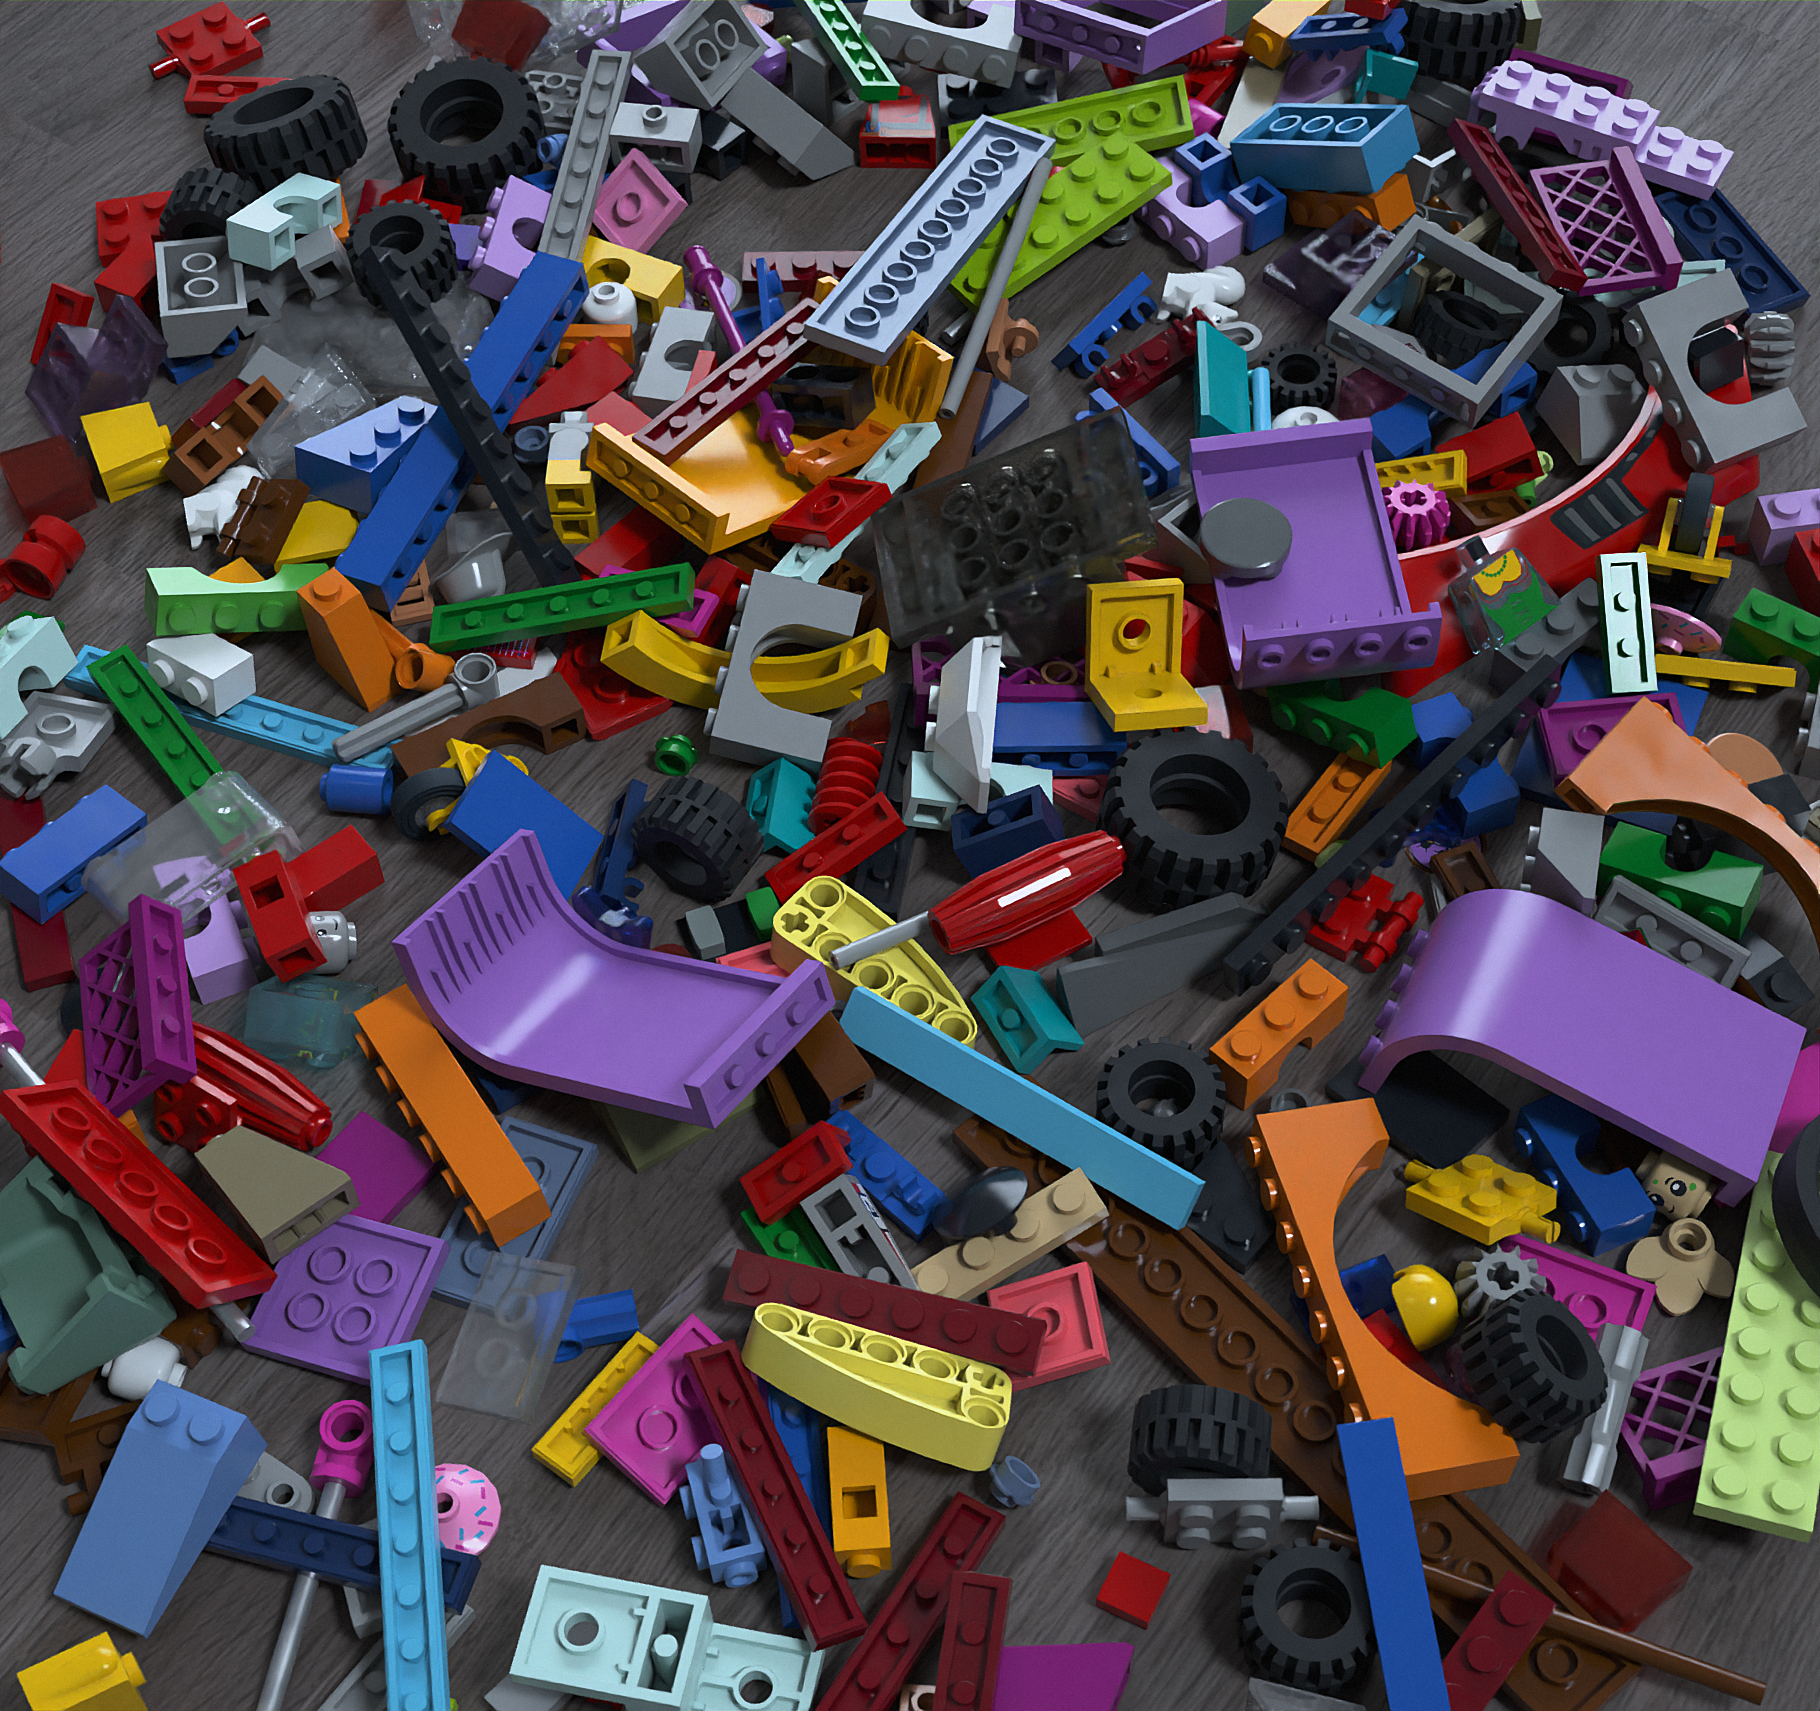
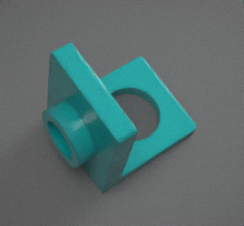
(1383, 75)

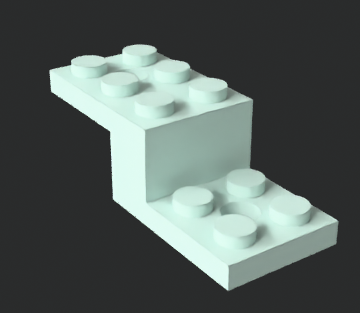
(655, 1649)

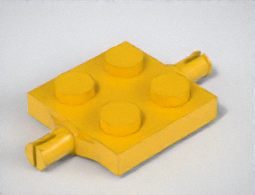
(1482, 1199)

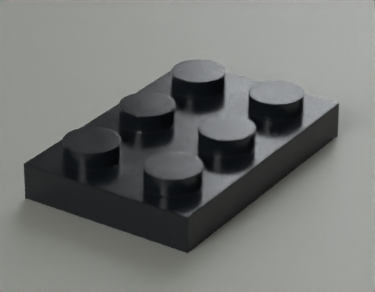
(967, 99)

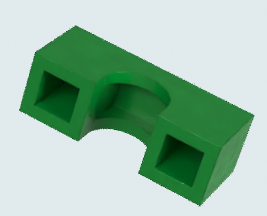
(1771, 628)
(1364, 728)
(1716, 895)

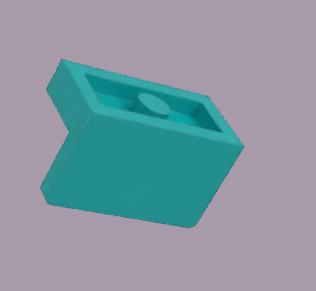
(781, 804)
(1024, 1017)

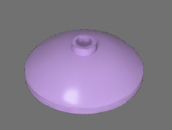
(1316, 80)

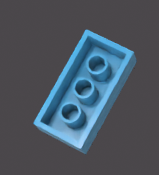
(1326, 146)

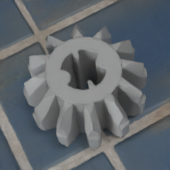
(1769, 347)
(1492, 1278)

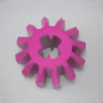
(1416, 514)

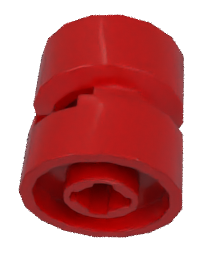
(42, 557)

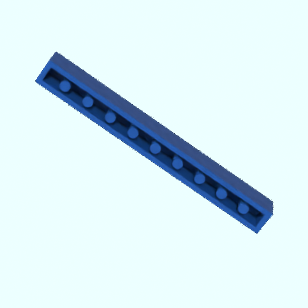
(438, 468)

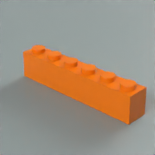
(452, 1115)

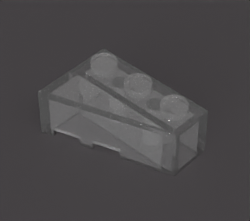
(317, 402)

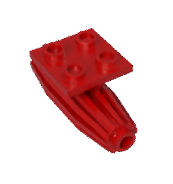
(1026, 906)
(237, 1089)

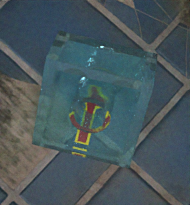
(306, 1018)

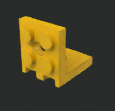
(1139, 679)

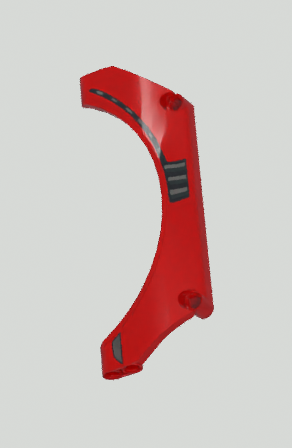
(1602, 514)

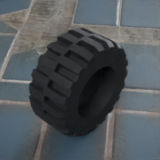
(1459, 36)
(456, 97)
(288, 130)
(1201, 773)

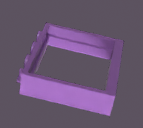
(643, 23)
(1113, 41)

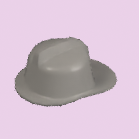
(478, 572)

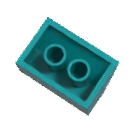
(1220, 385)

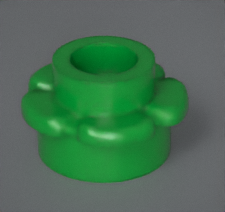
(676, 755)

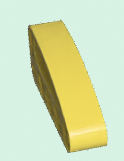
(831, 915)
(883, 1384)

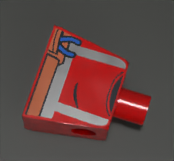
(899, 133)

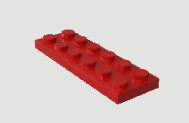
(136, 1193)

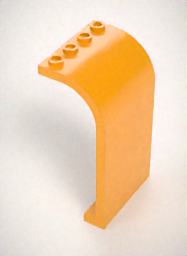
(738, 484)

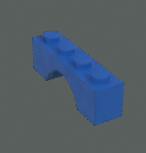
(1406, 427)

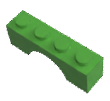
(191, 603)

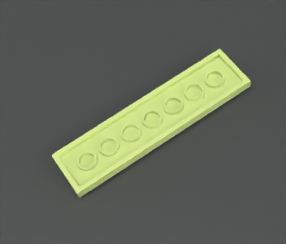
(1766, 1405)

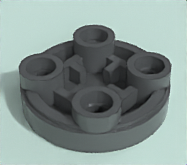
(1245, 539)

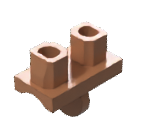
(1004, 341)

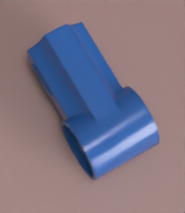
(598, 1322)

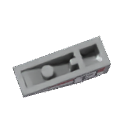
(857, 1233)

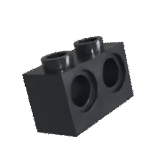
(825, 395)

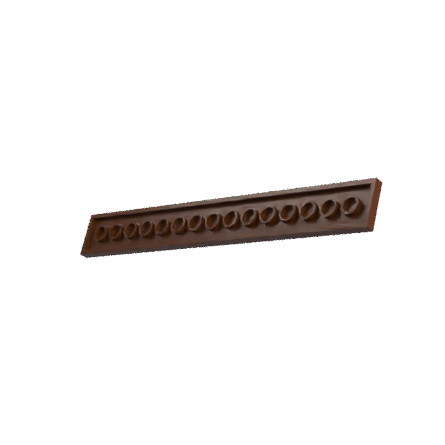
(1238, 1343)

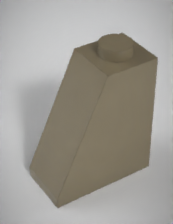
(274, 1189)

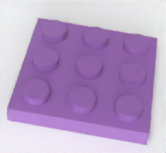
(345, 1295)

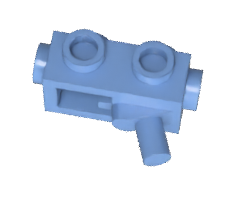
(722, 1521)

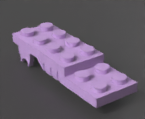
(1594, 123)

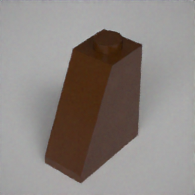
(832, 1067)

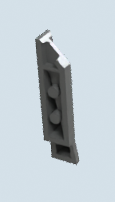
(1153, 959)

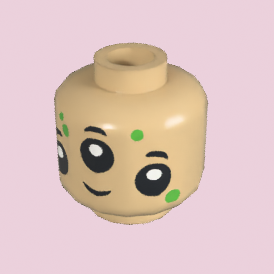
(1675, 1185)

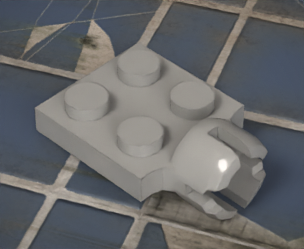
(52, 738)

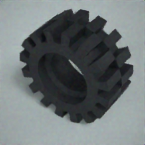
(1305, 365)

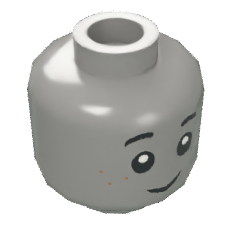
(337, 940)

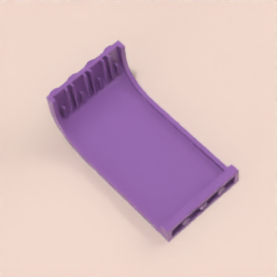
(1342, 588)
(574, 1012)
(1596, 1026)

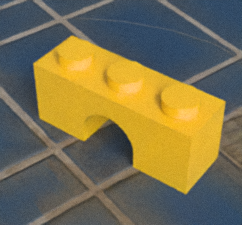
(651, 280)

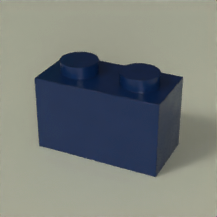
(1007, 830)

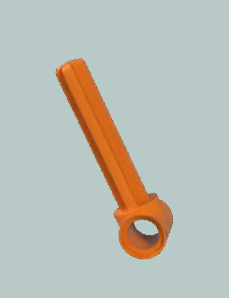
(416, 664)

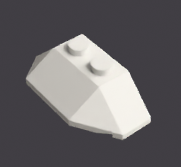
(966, 720)

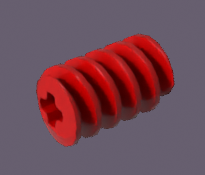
(844, 781)

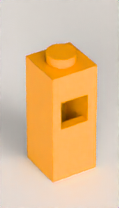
(1274, 24)
(859, 1502)

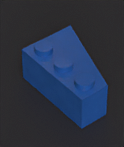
(362, 454)

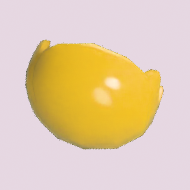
(1425, 1305)

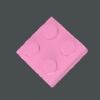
(636, 204)

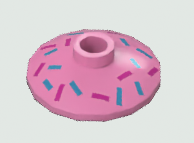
(1681, 631)
(474, 1512)

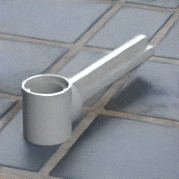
(468, 687)

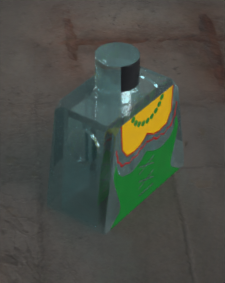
(1498, 595)

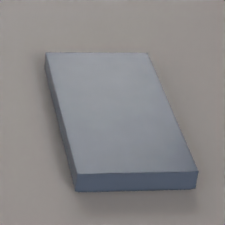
(560, 1169)

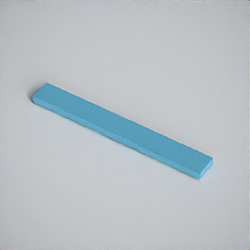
(255, 722)
(1021, 1108)
(408, 1530)

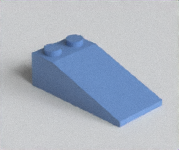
(158, 1506)

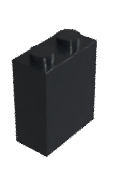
(1696, 841)

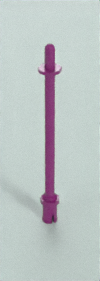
(706, 280)

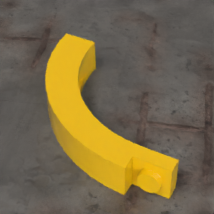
(688, 670)

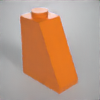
(348, 639)

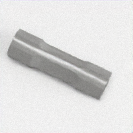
(1592, 1447)

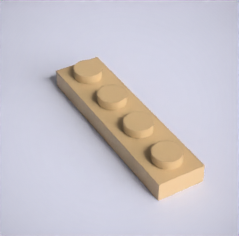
(1042, 1225)

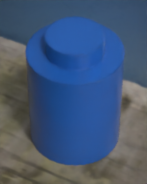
(357, 789)

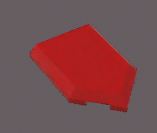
(607, 698)

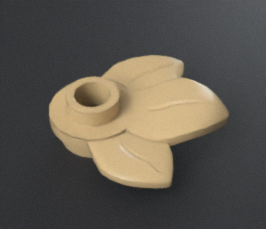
(1678, 1272)

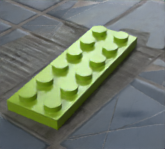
(1148, 113)
(1071, 212)

